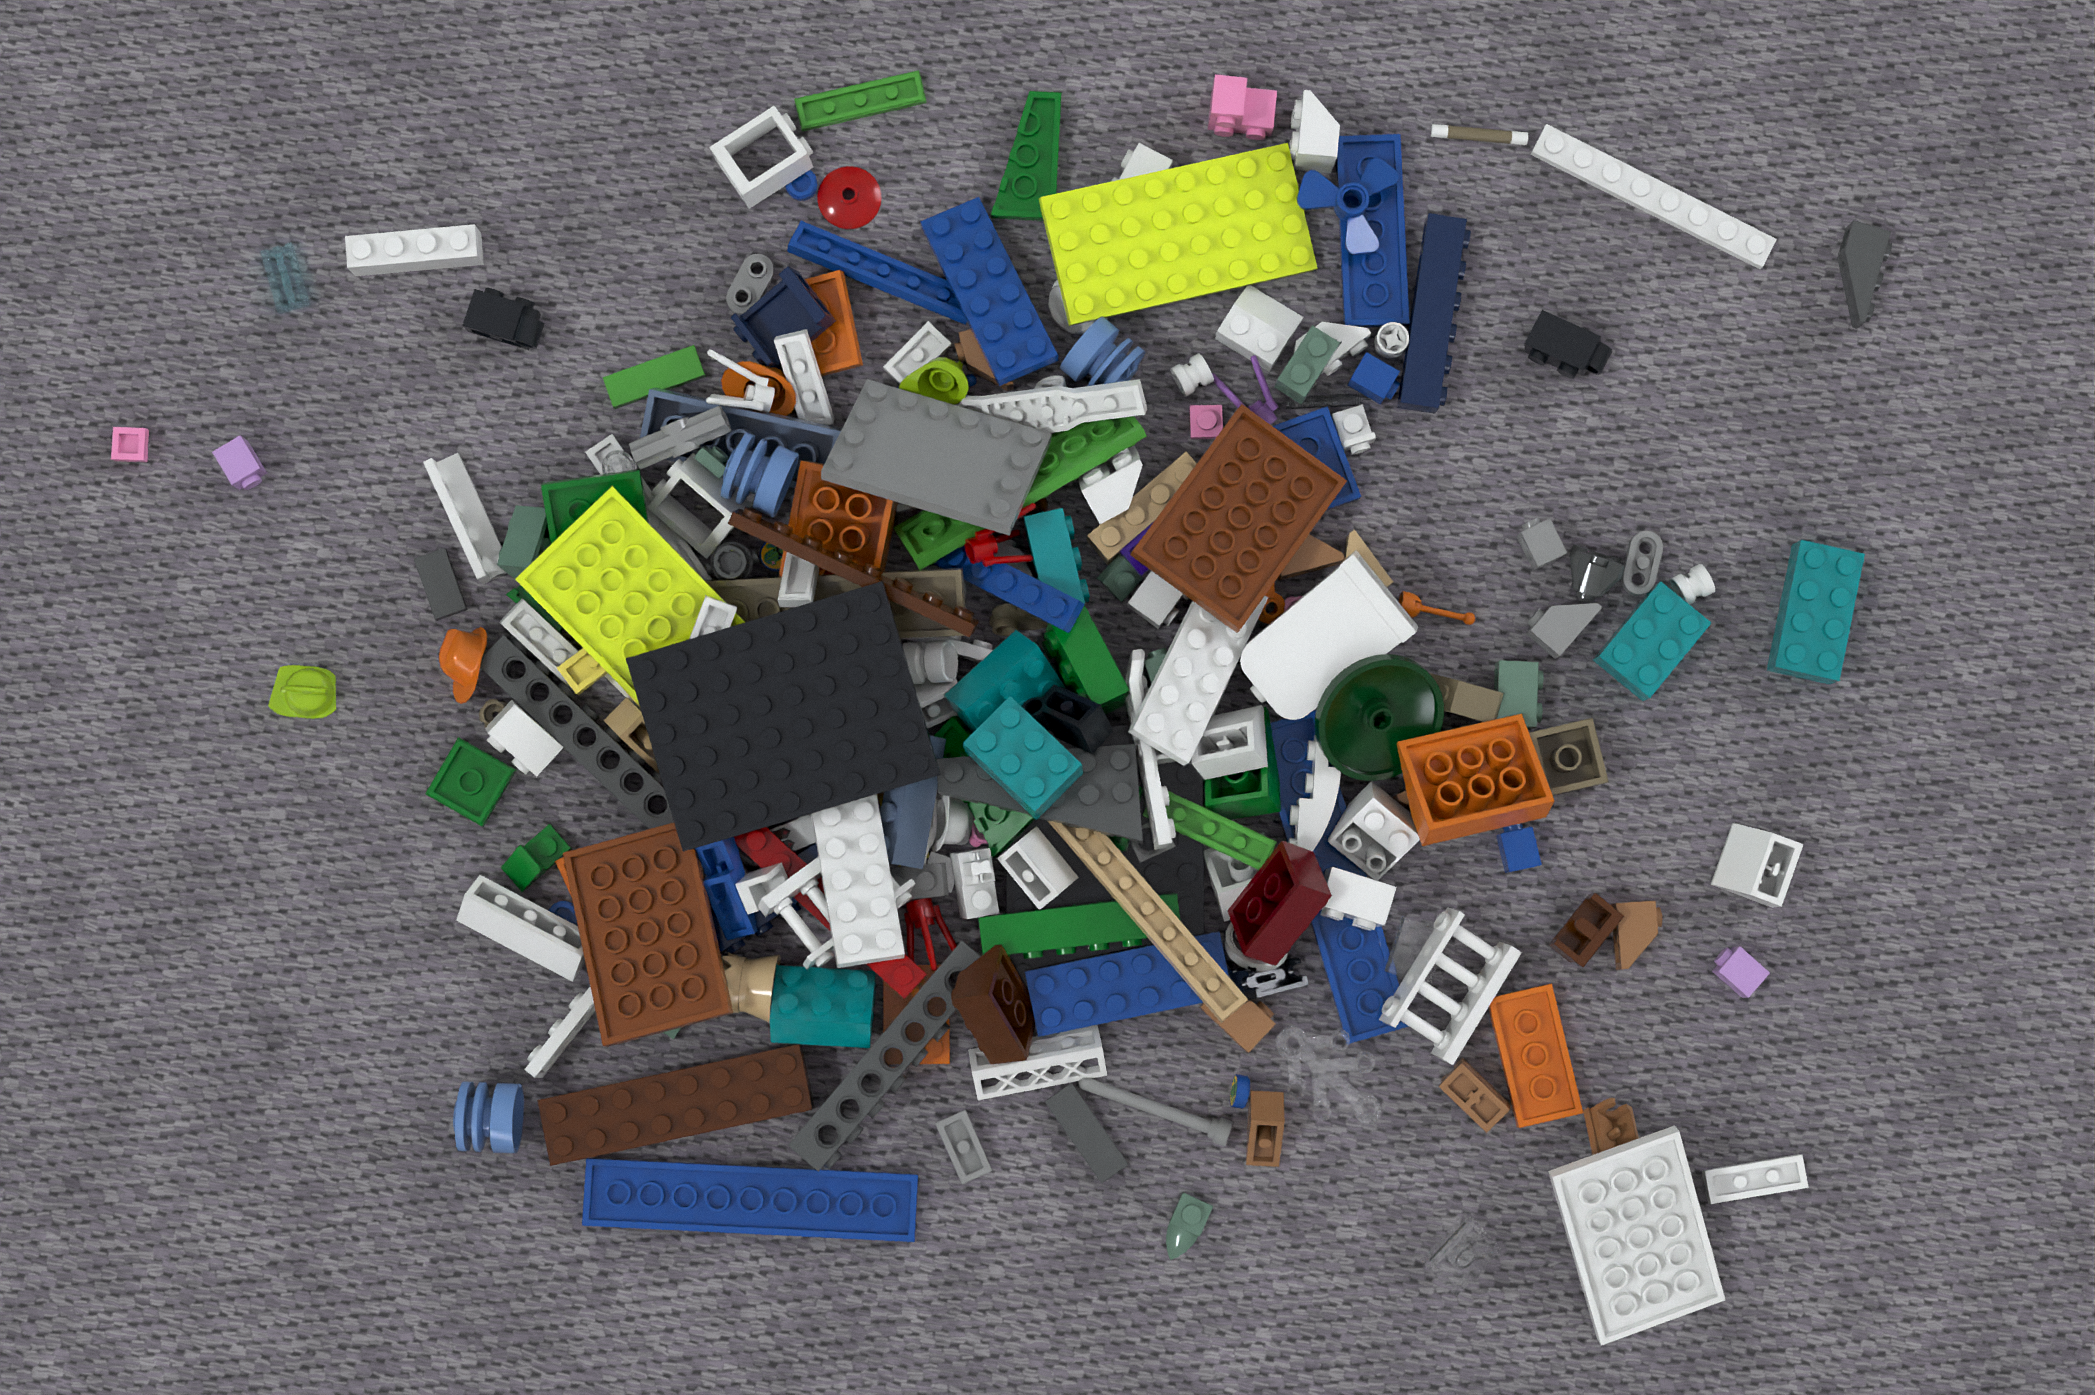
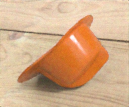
(784, 396)
(461, 660)

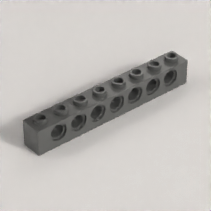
(498, 664)
(808, 1141)

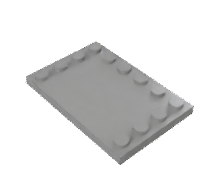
(937, 457)

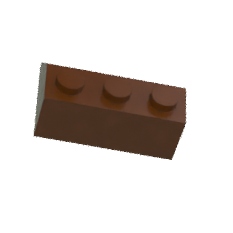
(995, 1007)

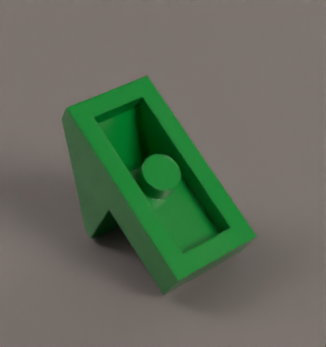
(535, 857)

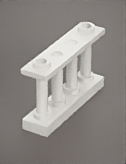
(806, 882)
(1481, 986)

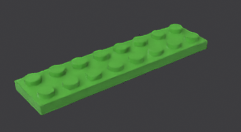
(1069, 456)

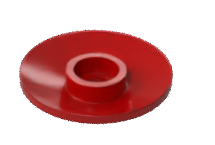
(853, 212)

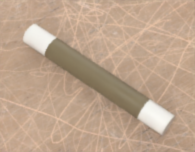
(1479, 134)

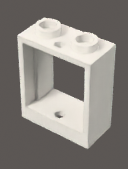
(777, 176)
(682, 520)

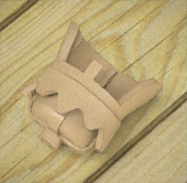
(751, 983)

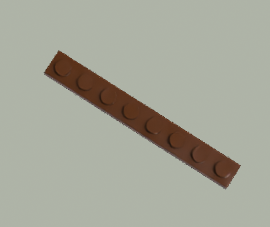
(841, 564)

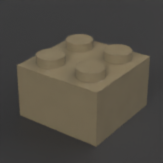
(1570, 756)

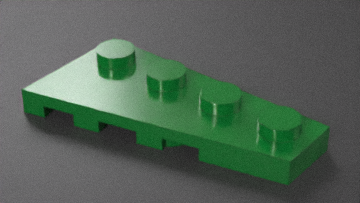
(1032, 160)
(997, 825)

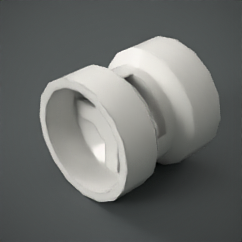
(1394, 335)
(1190, 375)
(1695, 583)

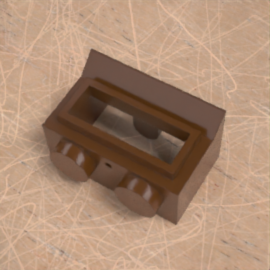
(1586, 930)

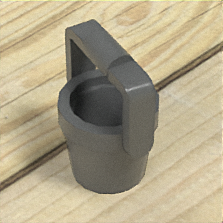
(732, 561)

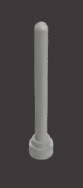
(1215, 1129)

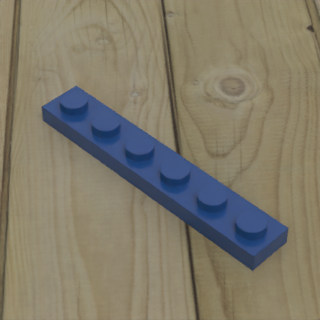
(875, 270)
(1017, 589)

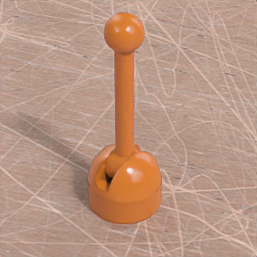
(1413, 606)

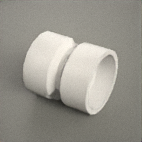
(932, 661)

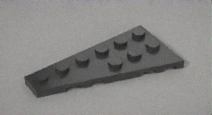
(1099, 800)

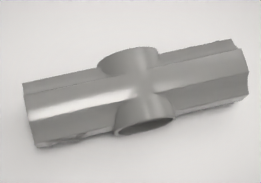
(680, 437)

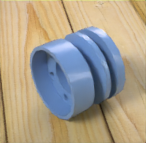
(1100, 358)
(759, 474)
(484, 1116)

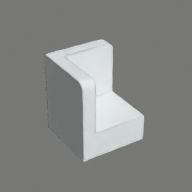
(758, 884)

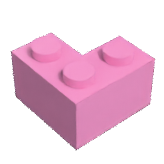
(1241, 108)

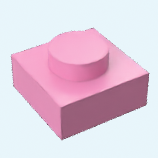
(1205, 421)
(130, 444)

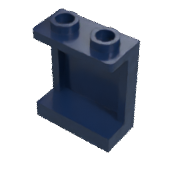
(782, 310)

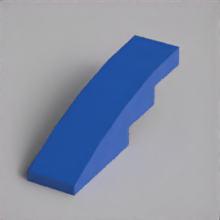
(723, 870)

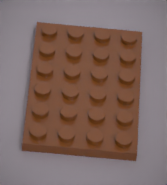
(1238, 518)
(646, 935)

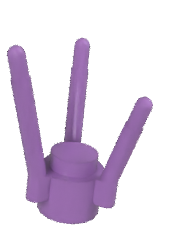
(1263, 410)

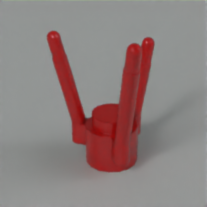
(984, 546)
(921, 915)

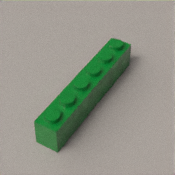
(1064, 928)

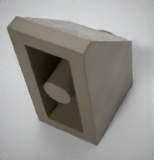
(1468, 699)

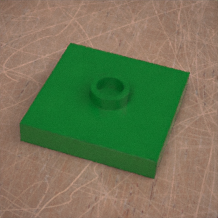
(470, 782)

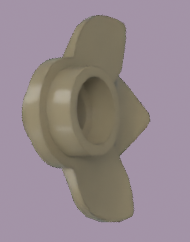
(1008, 618)

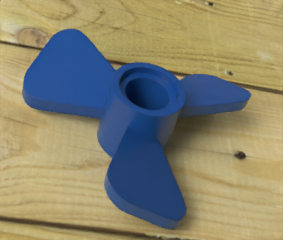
(1319, 193)

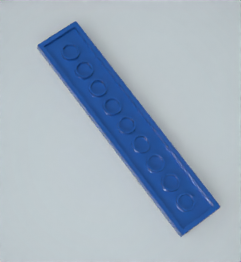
(1350, 955)
(750, 1199)

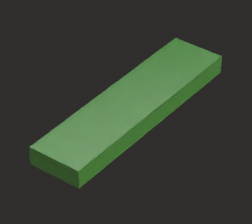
(860, 100)
(1218, 832)

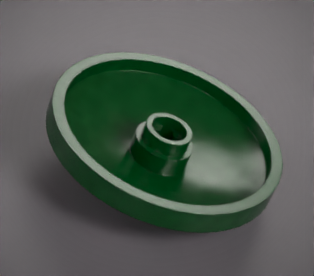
(1373, 709)

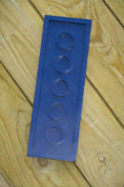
(1377, 281)
(989, 291)
(1111, 987)

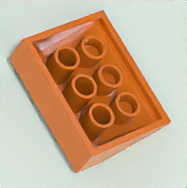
(841, 518)
(1473, 779)

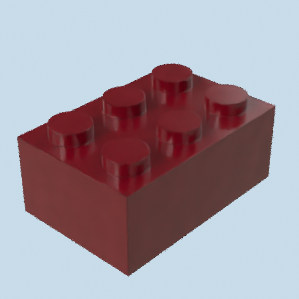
(1279, 903)

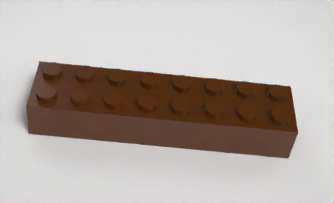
(676, 1104)

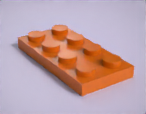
(1534, 1056)

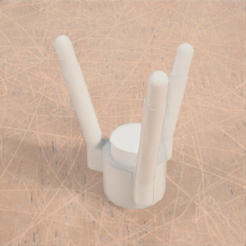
(756, 397)

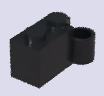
(504, 319)
(1566, 346)
(1070, 717)

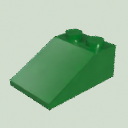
(1247, 792)

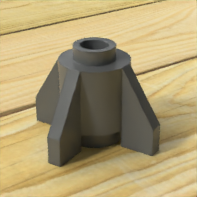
(1593, 572)

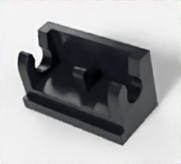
(1260, 984)

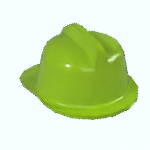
(938, 380)
(304, 692)

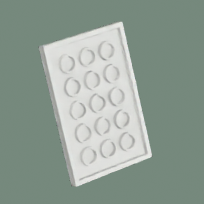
(1637, 1235)

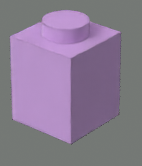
(240, 463)
(1739, 971)

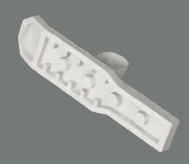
(1059, 408)
(1148, 758)

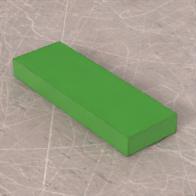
(663, 373)

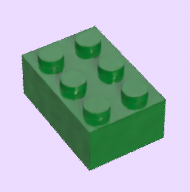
(1086, 663)

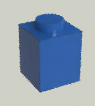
(1374, 379)
(1518, 848)

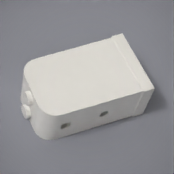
(1321, 635)

